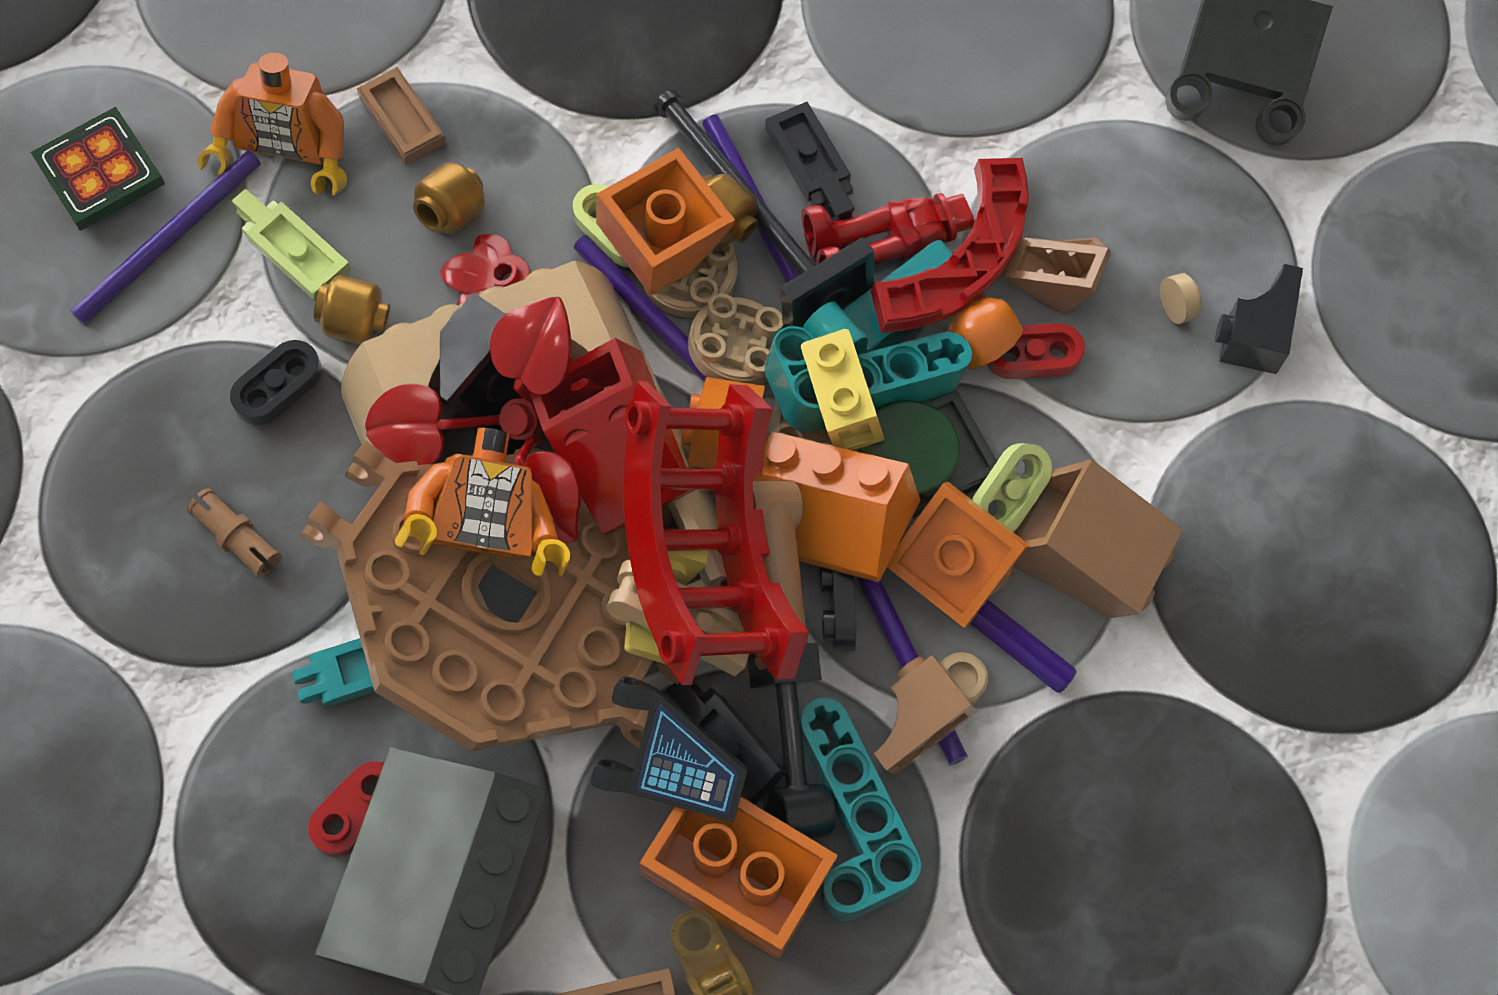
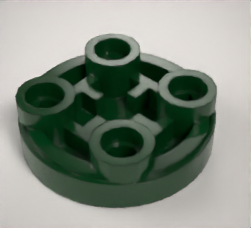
(921, 438)

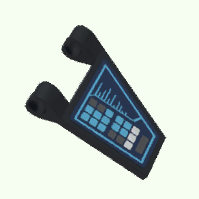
(675, 759)

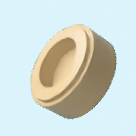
(1180, 298)
(968, 674)

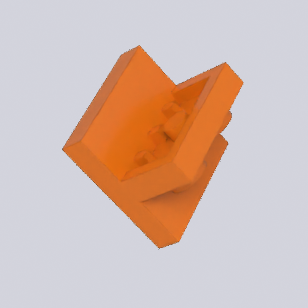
(957, 554)

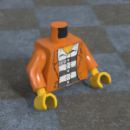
(280, 116)
(484, 507)

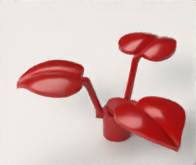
(524, 345)

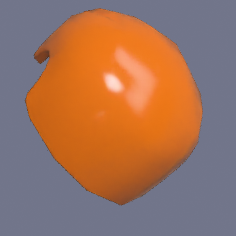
(988, 327)

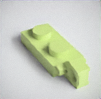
(290, 243)

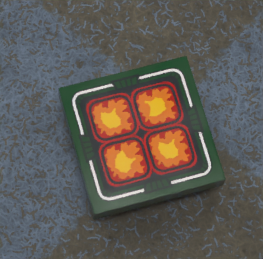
(98, 168)

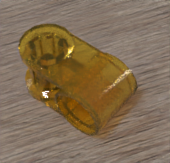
(711, 965)

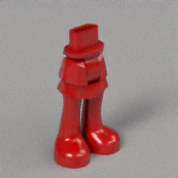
(909, 226)

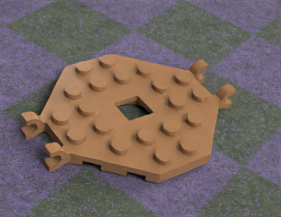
(459, 662)

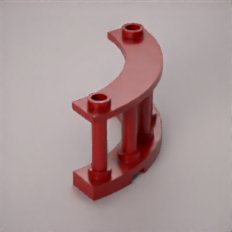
(740, 536)

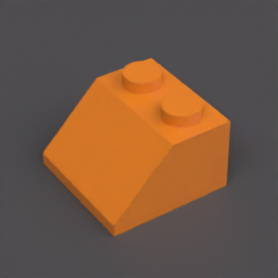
(662, 220)

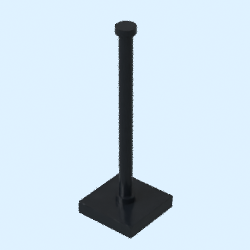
(837, 279)

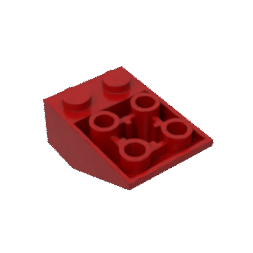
(589, 429)

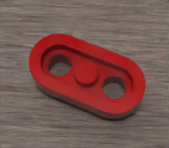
(1034, 355)
(350, 805)

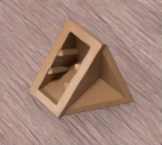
(1058, 270)

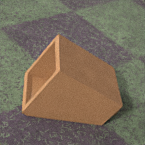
(1097, 540)

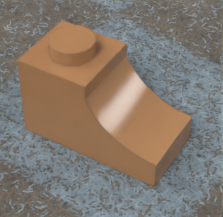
(927, 712)

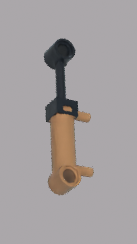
(799, 804)

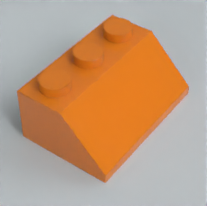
(851, 503)
(744, 873)

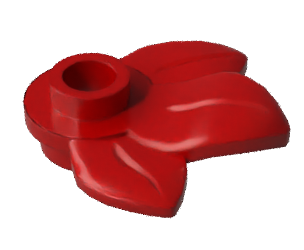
(484, 267)

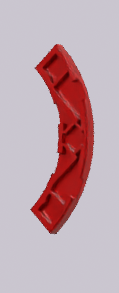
(974, 265)

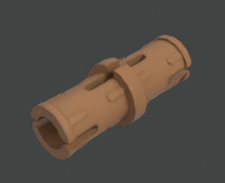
(234, 532)

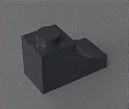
(1261, 329)

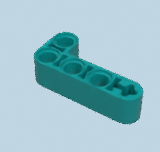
(861, 315)
(930, 365)
(849, 801)

